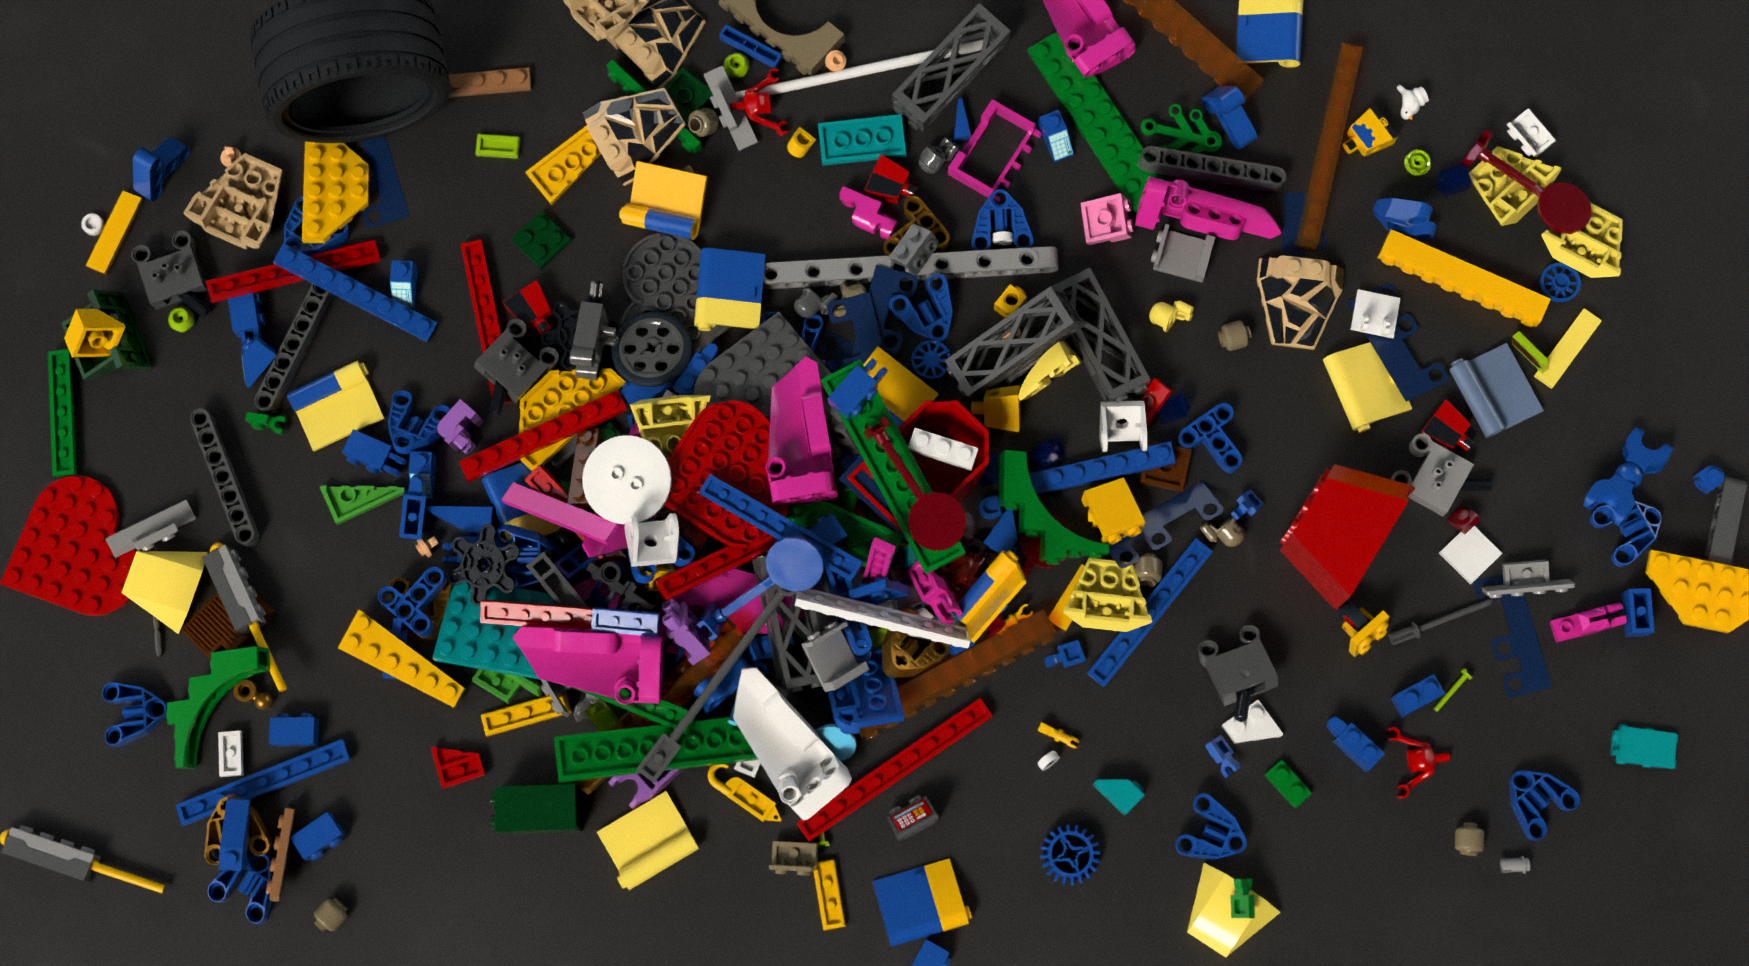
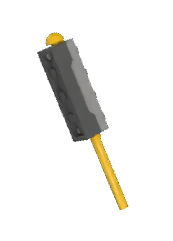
(239, 598)
(64, 857)

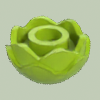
(736, 71)
(1417, 156)
(184, 324)

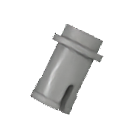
(1515, 865)

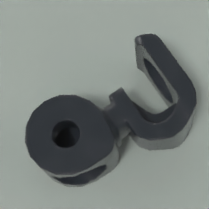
(978, 547)

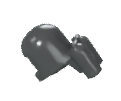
(934, 157)
(810, 303)

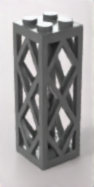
(977, 19)
(960, 363)
(1130, 388)
(782, 659)

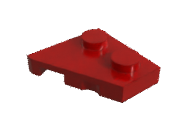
(457, 766)

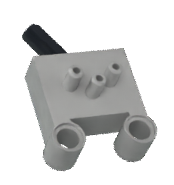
(1440, 476)

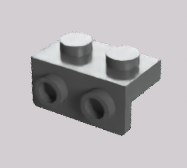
(914, 249)

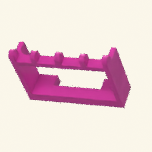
(960, 159)

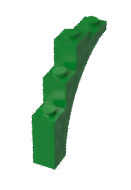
(1034, 520)
(205, 692)

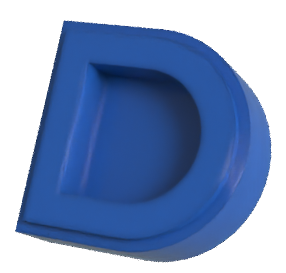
(989, 507)

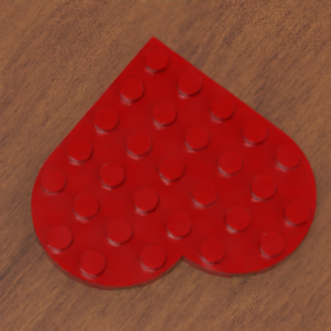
(734, 447)
(65, 549)

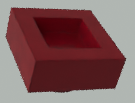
(1463, 519)

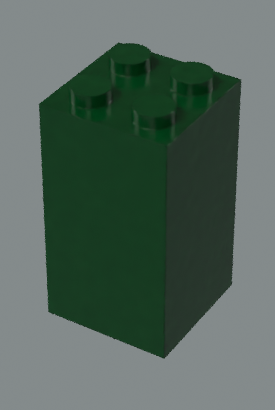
(536, 809)

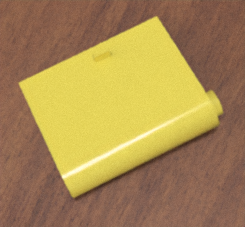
(1364, 386)
(647, 841)

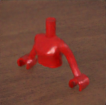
(759, 103)
(1418, 760)

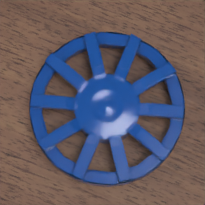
(1560, 282)
(930, 359)

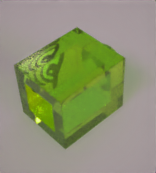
(601, 715)

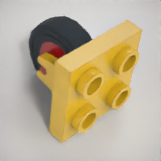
(1362, 627)

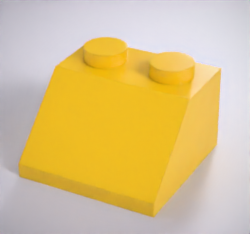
(93, 333)

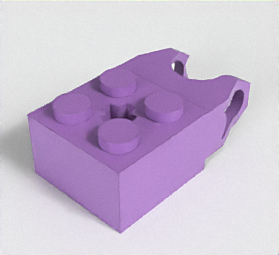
(646, 788)

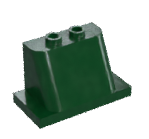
(129, 353)

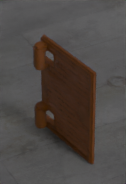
(213, 628)

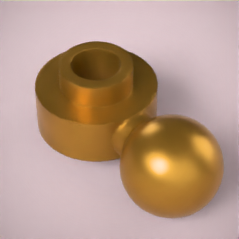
(262, 700)

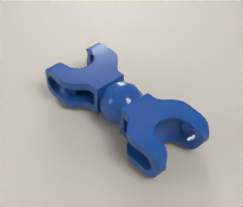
(1628, 476)
(856, 632)

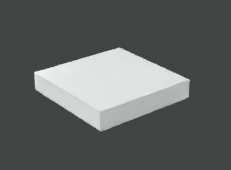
(1470, 554)

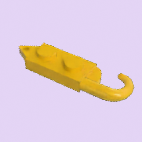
(745, 795)

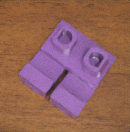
(456, 424)

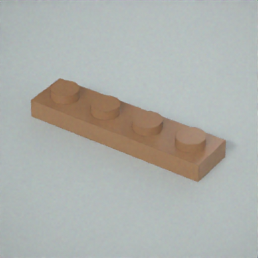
(490, 82)
(282, 845)

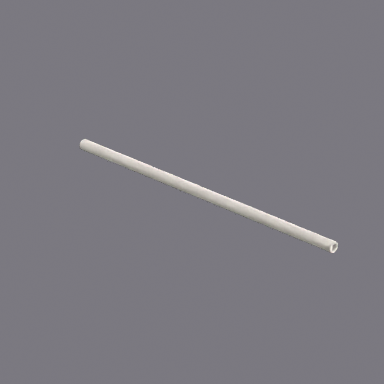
(861, 70)

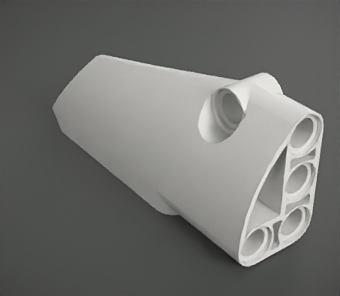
(787, 746)

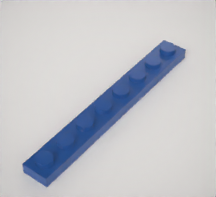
(355, 292)
(1102, 468)
(777, 525)
(1156, 606)
(266, 780)

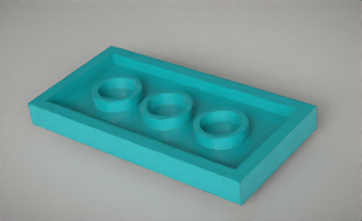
(861, 139)

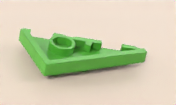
(349, 502)

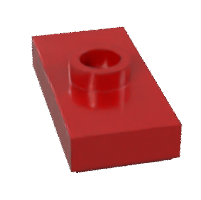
(1154, 398)

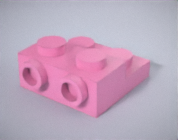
(1107, 219)

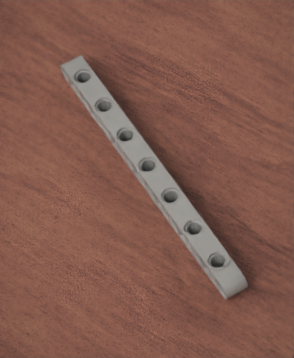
(960, 265)

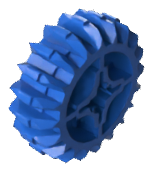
(1053, 861)

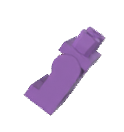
(682, 626)

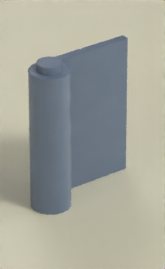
(1496, 390)

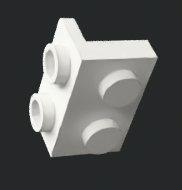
(1531, 133)

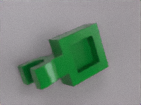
(260, 421)
(1242, 903)

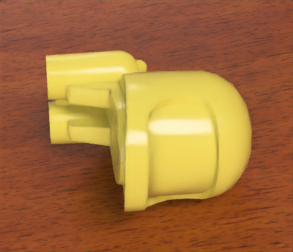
(1166, 315)

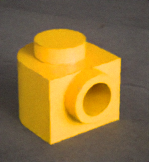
(800, 143)

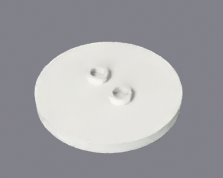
(626, 479)

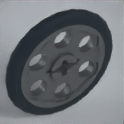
(653, 322)

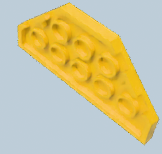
(332, 190)
(557, 395)
(1701, 590)

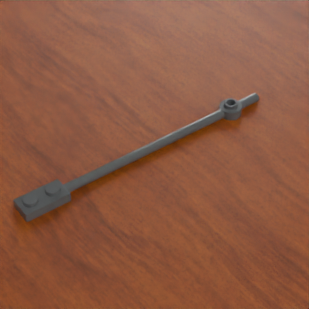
(667, 747)

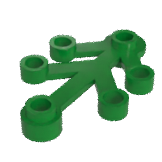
(1185, 134)

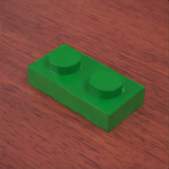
(1288, 784)

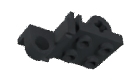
(617, 577)

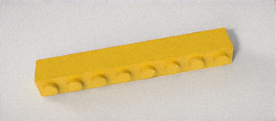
(1463, 278)

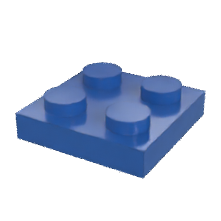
(880, 591)

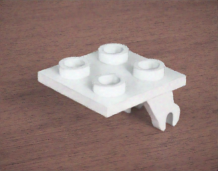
(1375, 313)

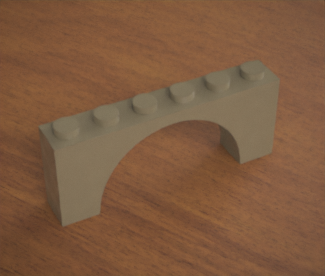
(805, 50)

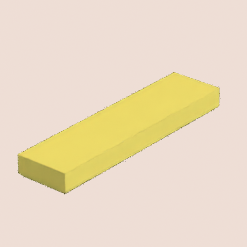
(1568, 347)

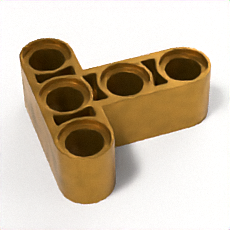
(917, 217)

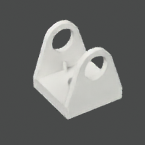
(1133, 430)
(663, 533)

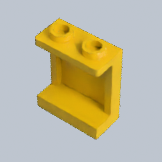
(1114, 510)

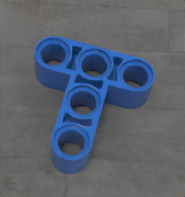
(1226, 104)
(154, 166)
(1216, 433)
(410, 600)
(724, 689)

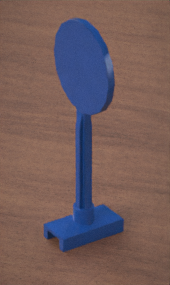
(791, 564)

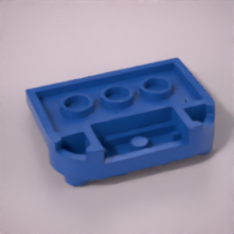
(867, 699)

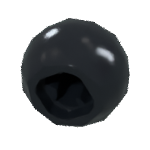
(566, 539)

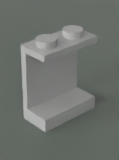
(1182, 254)
(832, 657)

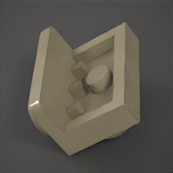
(794, 857)

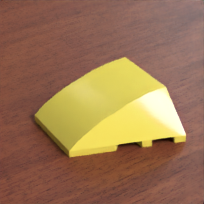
(1505, 196)
(1591, 250)
(1052, 364)
(667, 418)
(164, 583)
(1108, 598)
(1212, 918)

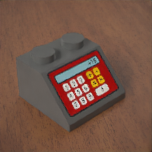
(912, 818)

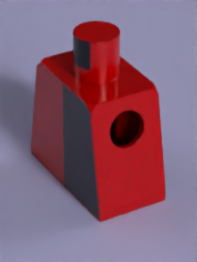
(889, 182)
(530, 307)
(1448, 428)

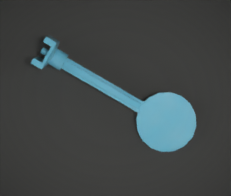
(839, 743)

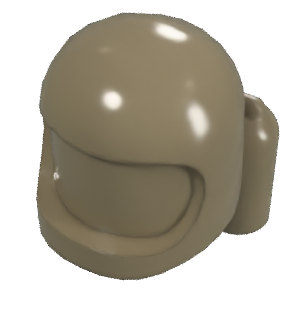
(848, 291)
(1228, 532)

